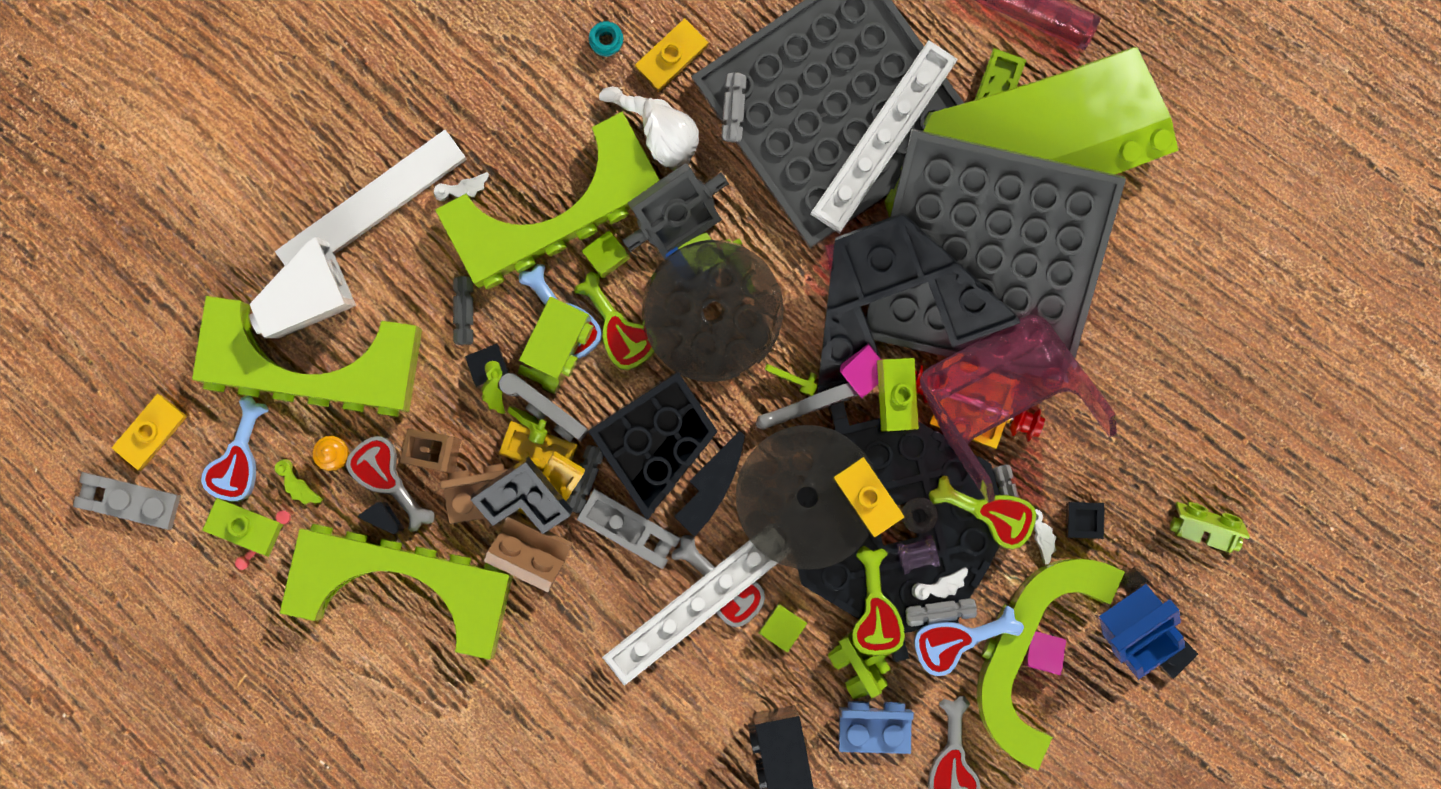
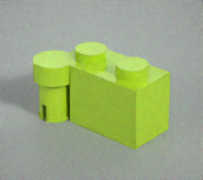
(554, 343)

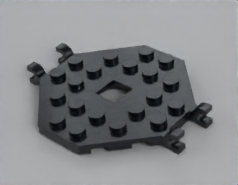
(908, 468)

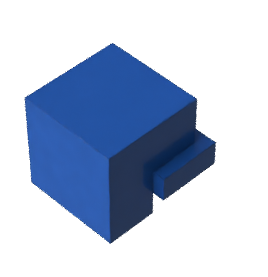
(1143, 631)

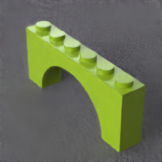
(497, 248)
(232, 358)
(329, 561)

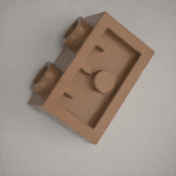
(459, 490)
(528, 553)

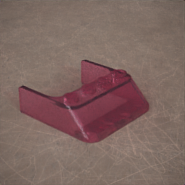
(999, 381)

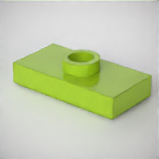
(1000, 73)
(897, 394)
(242, 527)

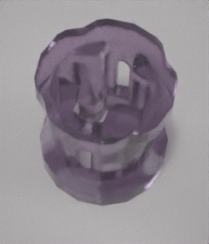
(918, 555)

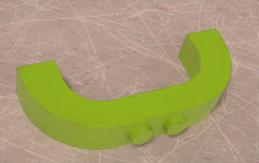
(1006, 651)

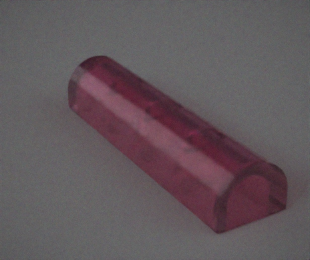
(1052, 17)

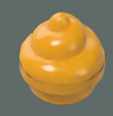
(330, 453)

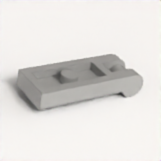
(543, 407)
(128, 501)
(627, 528)

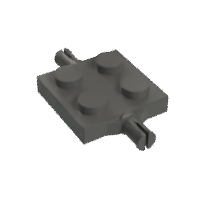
(675, 210)

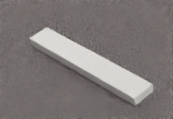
(884, 136)
(380, 196)
(687, 612)

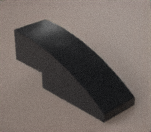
(712, 485)

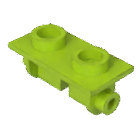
(1223, 529)

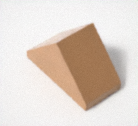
(430, 450)

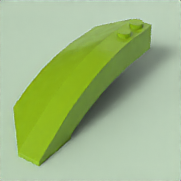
(1088, 117)

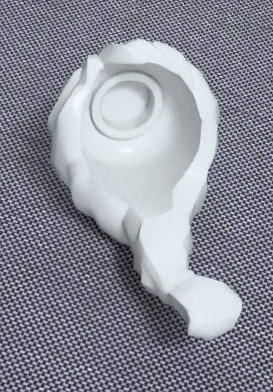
(669, 132)

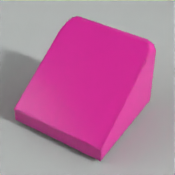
(861, 370)
(1045, 653)

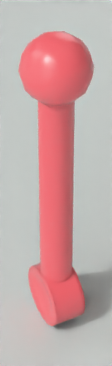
(243, 561)

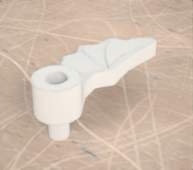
(469, 186)
(1044, 538)
(945, 586)

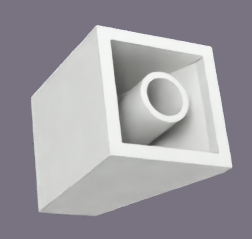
(302, 293)

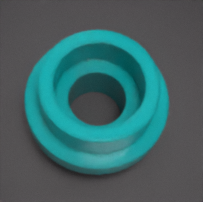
(606, 28)

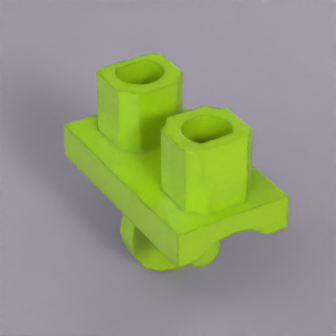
(868, 668)

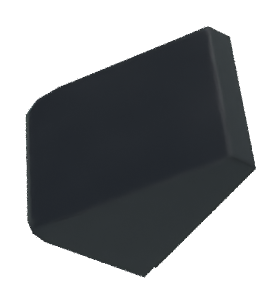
(478, 360)
(383, 517)

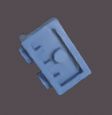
(875, 729)

